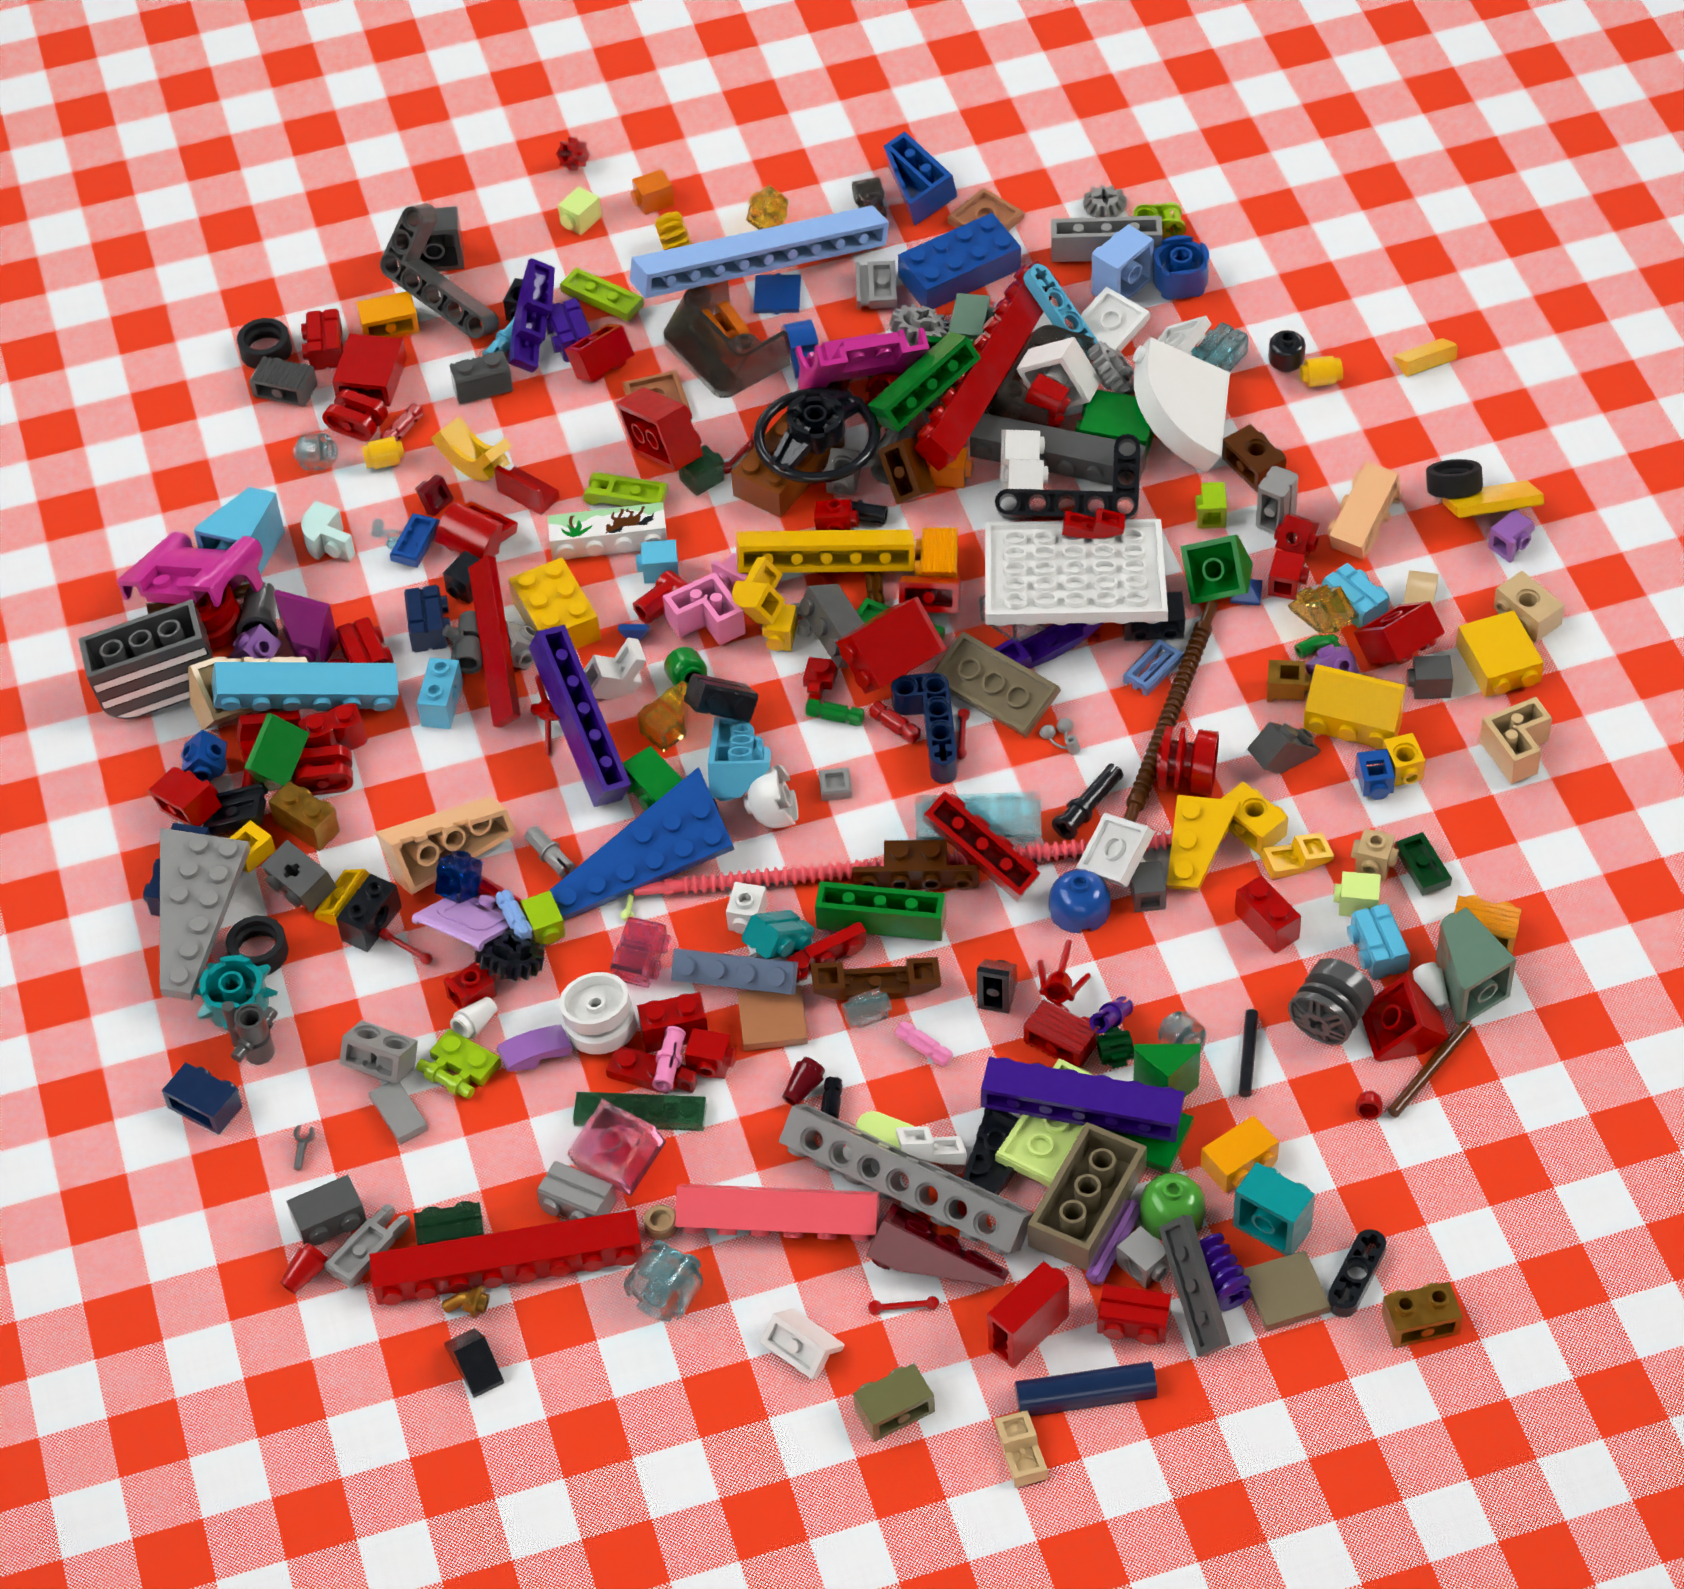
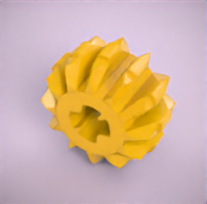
(672, 230)

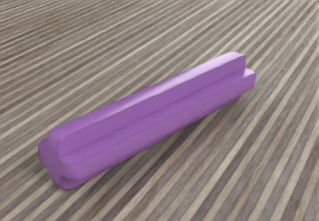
(1107, 1252)

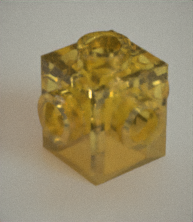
(767, 208)

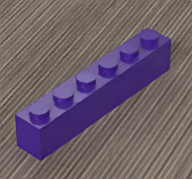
(579, 716)
(1082, 1099)

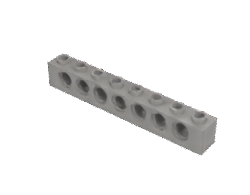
(1010, 1218)

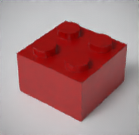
(1399, 633)

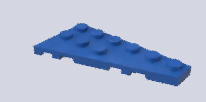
(659, 843)

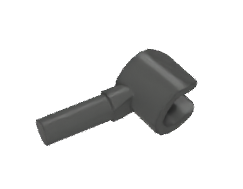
(302, 1145)

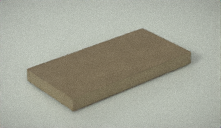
(996, 684)

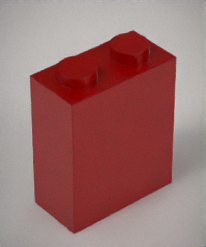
(371, 366)
(1028, 1314)

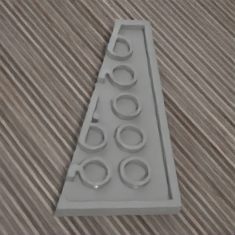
(195, 893)

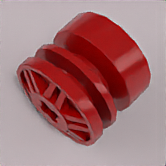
(1188, 760)

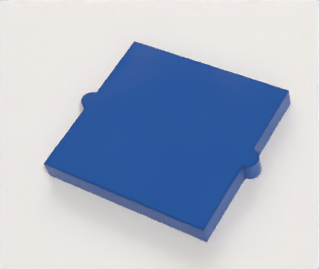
(777, 293)

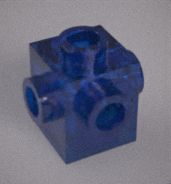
(458, 876)

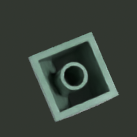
(1474, 966)

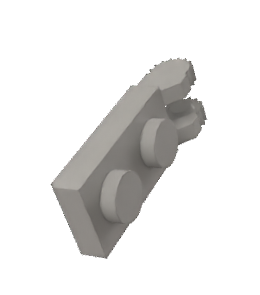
(353, 1256)

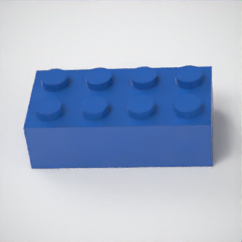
(959, 261)

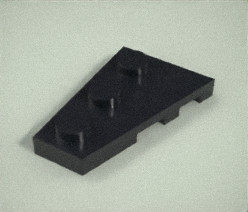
(981, 1166)

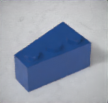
(919, 177)

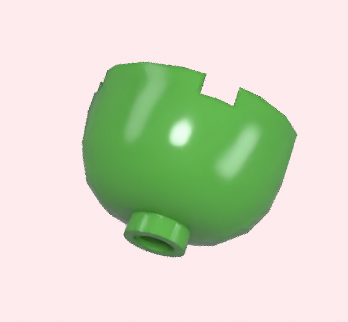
(1169, 1198)

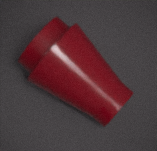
(804, 1079)

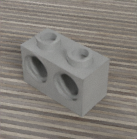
(378, 1052)

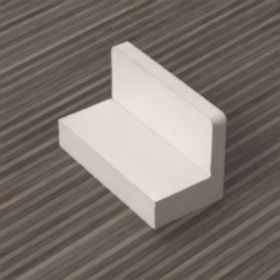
(800, 1342)

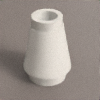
(1432, 982)
(473, 1018)

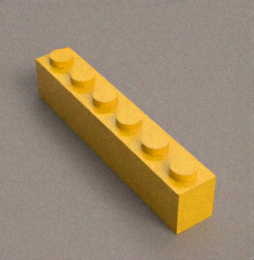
(827, 550)

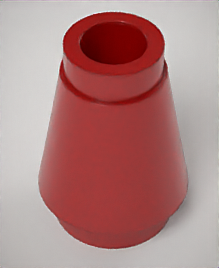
(303, 1268)

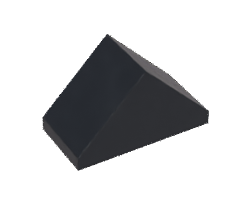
(474, 1362)

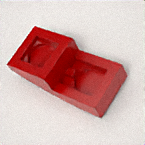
(1102, 525)

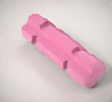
(923, 1043)

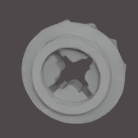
(1096, 207)

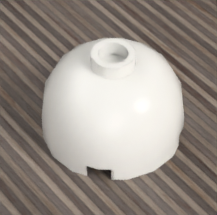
(772, 800)

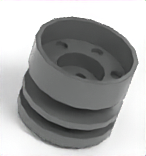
(1331, 1001)

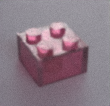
(616, 1147)

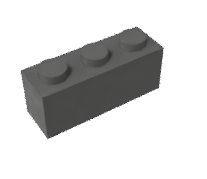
(830, 617)

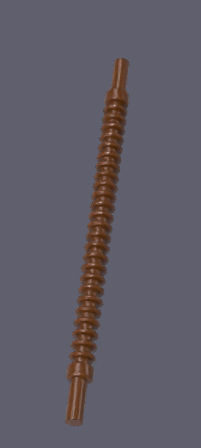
(1172, 708)

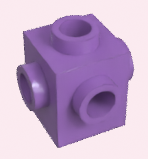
(255, 643)
(1333, 657)

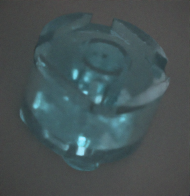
(664, 1281)

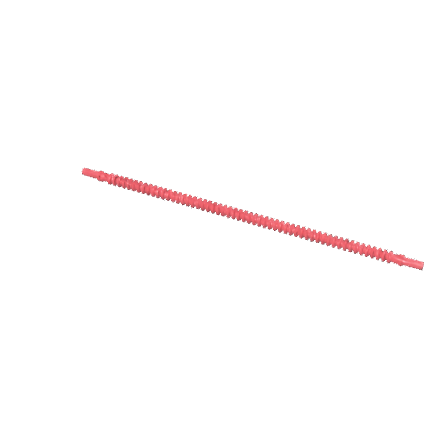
(776, 876)

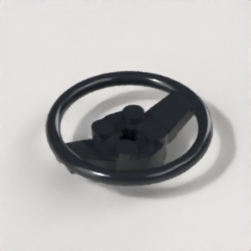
(814, 424)

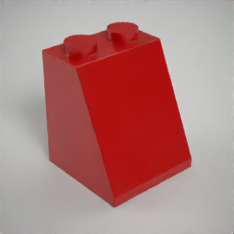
(890, 645)

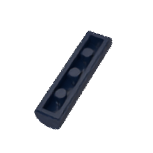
(1086, 1389)

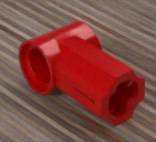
(651, 604)

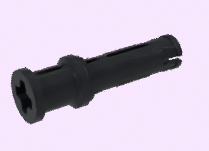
(1080, 809)

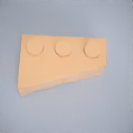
(1364, 510)

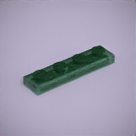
(661, 1111)

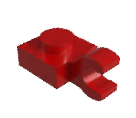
(819, 675)

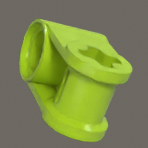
(1167, 220)

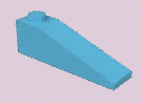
(735, 758)

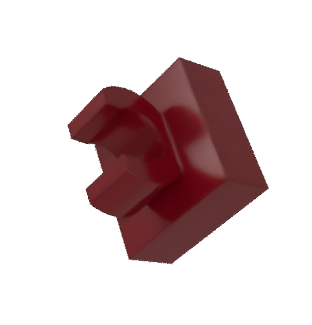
(434, 494)

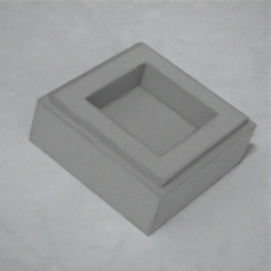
(835, 784)

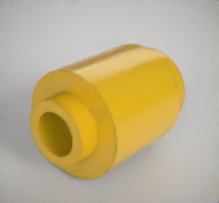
(1321, 371)
(383, 453)

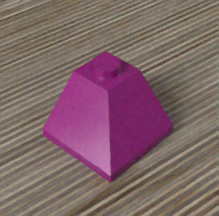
(307, 626)

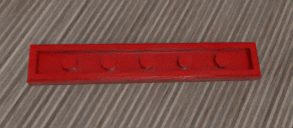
(494, 641)

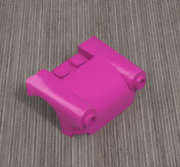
(858, 358)
(179, 572)

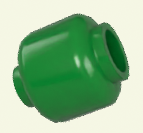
(682, 664)

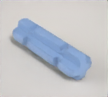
(514, 914)

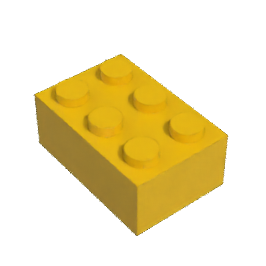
(553, 598)

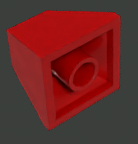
(1403, 1021)

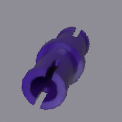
(1111, 1014)

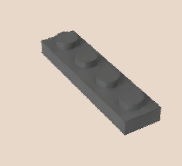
(1194, 1286)

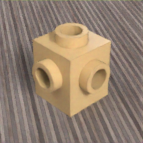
(1375, 853)

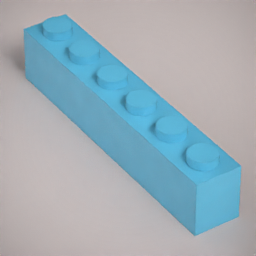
(304, 685)

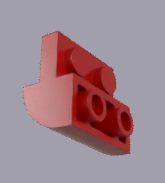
(473, 529)

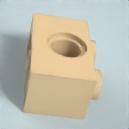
(1532, 603)

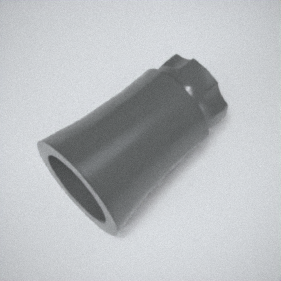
(259, 609)

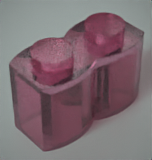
(639, 952)

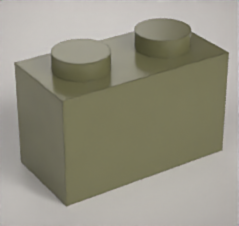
(893, 1402)

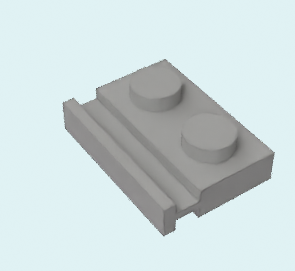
(876, 284)

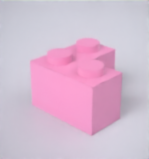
(704, 604)

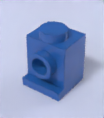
(1378, 779)

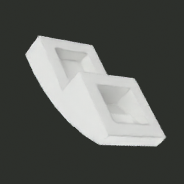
(921, 1144)

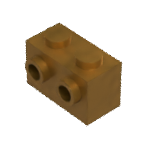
(304, 815)
(1421, 1314)

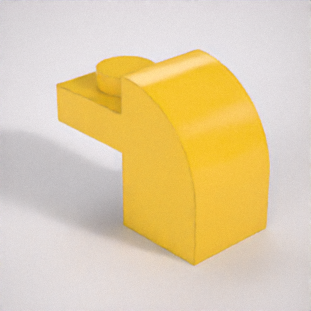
(758, 593)

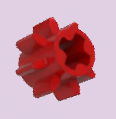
(572, 154)

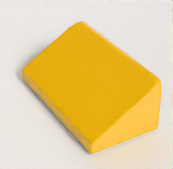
(1426, 356)
(347, 886)

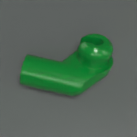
(1315, 643)

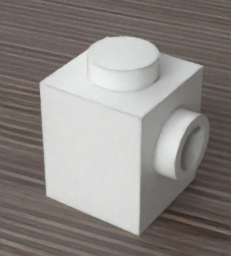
(743, 903)

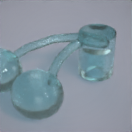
(377, 531)

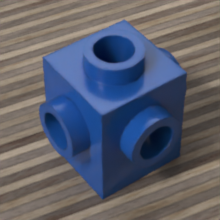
(204, 756)

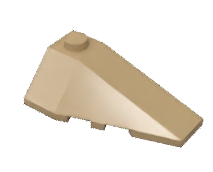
(201, 690)

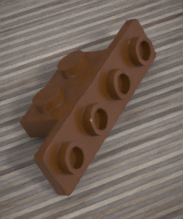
(917, 866)

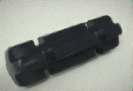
(831, 1096)

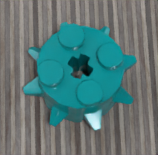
(232, 980)

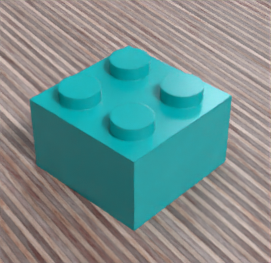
(1273, 1209)

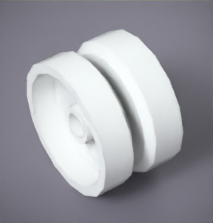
(598, 1013)

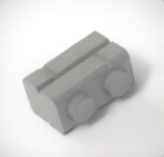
(1276, 498)
(574, 1193)

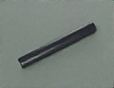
(1248, 1053)

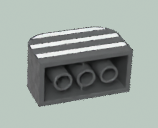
(145, 660)

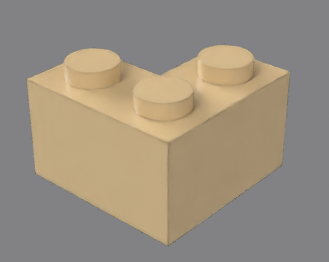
(1514, 737)

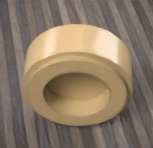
(660, 1222)

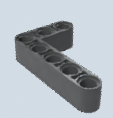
(431, 280)

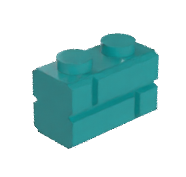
(777, 933)

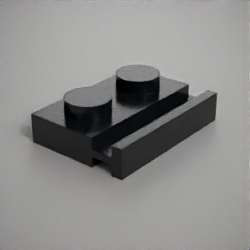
(238, 808)

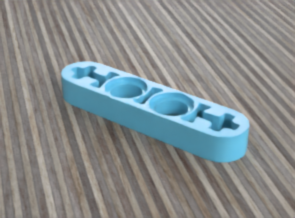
(1065, 307)

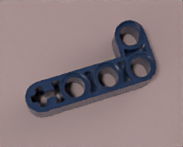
(930, 696)

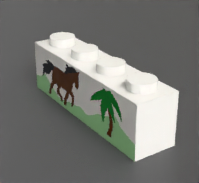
(605, 530)

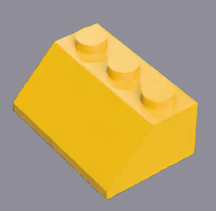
(1353, 706)

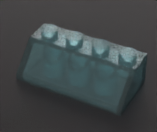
(1007, 814)

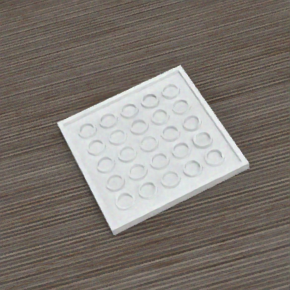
(1063, 579)

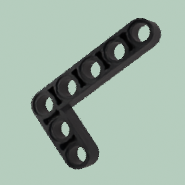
(1081, 498)

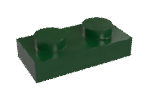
(1423, 863)

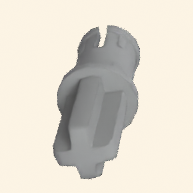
(549, 851)

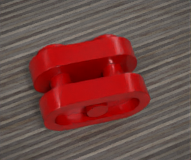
(355, 415)
(324, 770)

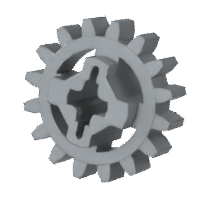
(913, 318)
(1112, 368)

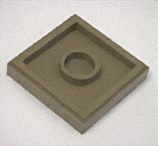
(1286, 1291)

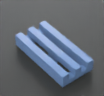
(1160, 675)

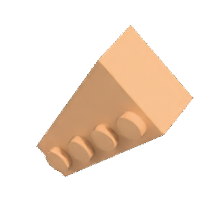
(418, 845)

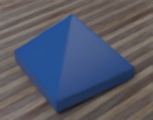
(1252, 597)
(635, 631)

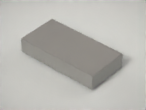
(398, 1111)

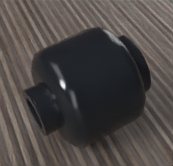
(1286, 351)

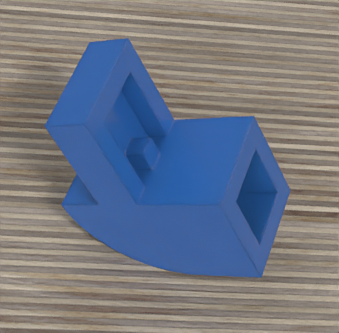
(800, 334)

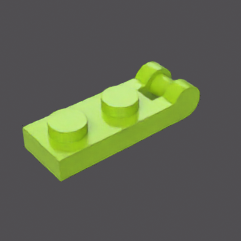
(623, 490)

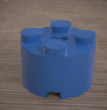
(1180, 267)

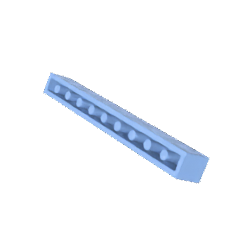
(758, 251)

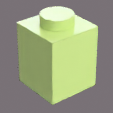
(579, 210)
(1357, 892)

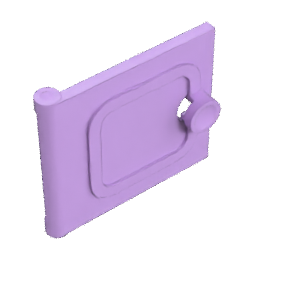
(465, 920)

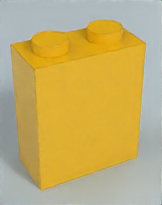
(1499, 654)

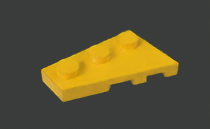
(1196, 837)

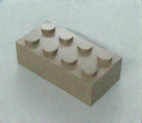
(1087, 1195)

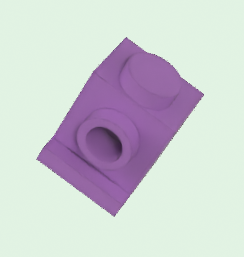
(1510, 535)

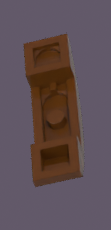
(898, 982)

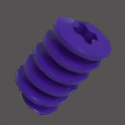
(1224, 1273)

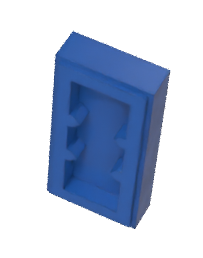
(414, 540)

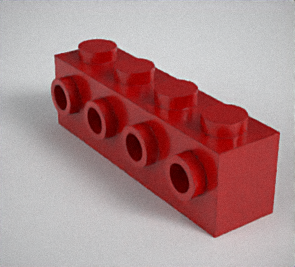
(981, 846)

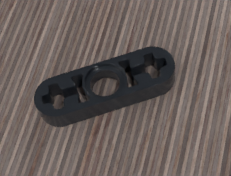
(1357, 1286)

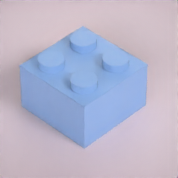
(1123, 263)

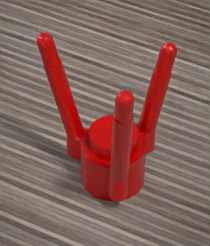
(1058, 985)

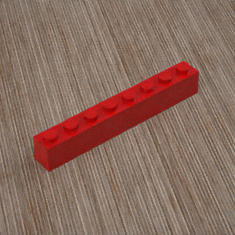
(505, 1257)

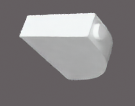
(1182, 401)

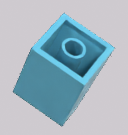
(249, 514)

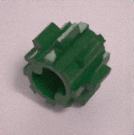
(1115, 1047)

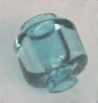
(315, 451)
(1181, 1029)

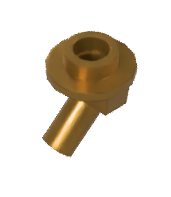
(474, 1301)

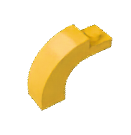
(468, 452)

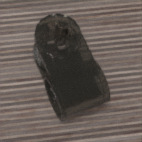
(868, 193)

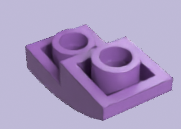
(527, 1049)

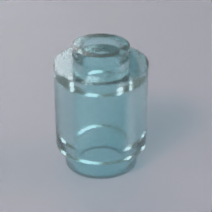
(867, 1008)

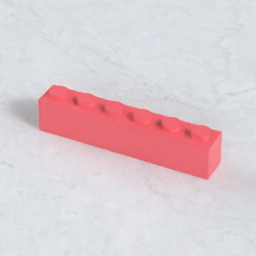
(777, 1210)

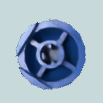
(1079, 901)

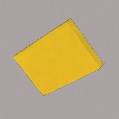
(1496, 499)

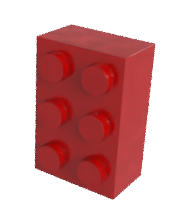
(660, 428)

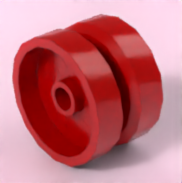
(221, 620)

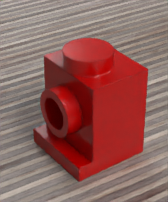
(470, 986)

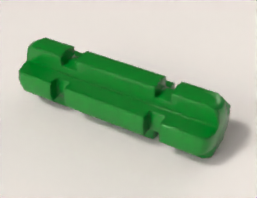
(834, 712)

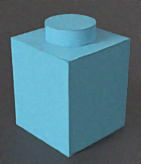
(656, 559)

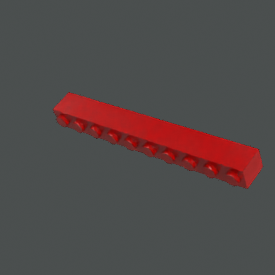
(969, 395)

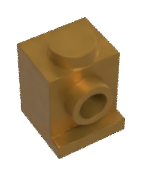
(1287, 680)

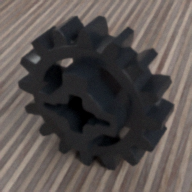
(511, 957)

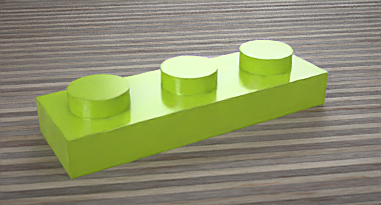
(602, 294)

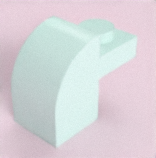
(324, 533)

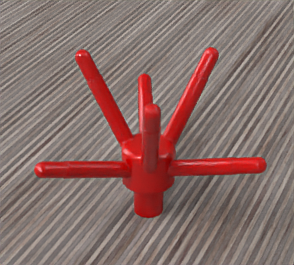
(545, 712)

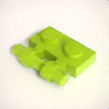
(463, 1057)

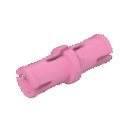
(668, 1058)

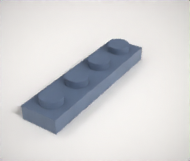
(734, 971)

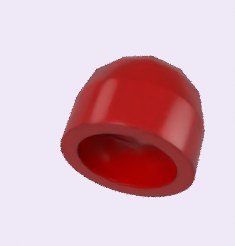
(1369, 1105)

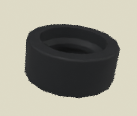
(261, 329)
(1454, 478)
(259, 926)

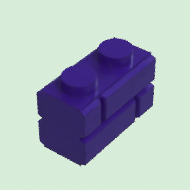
(567, 325)

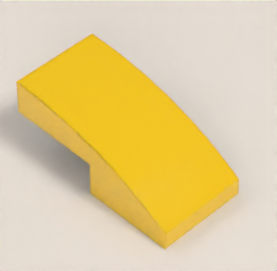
(1298, 857)

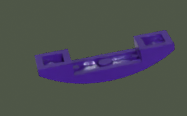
(1047, 644)

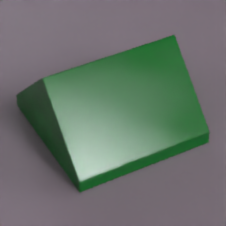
(1216, 568)
(276, 752)
(1168, 1065)

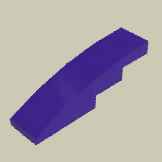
(531, 313)

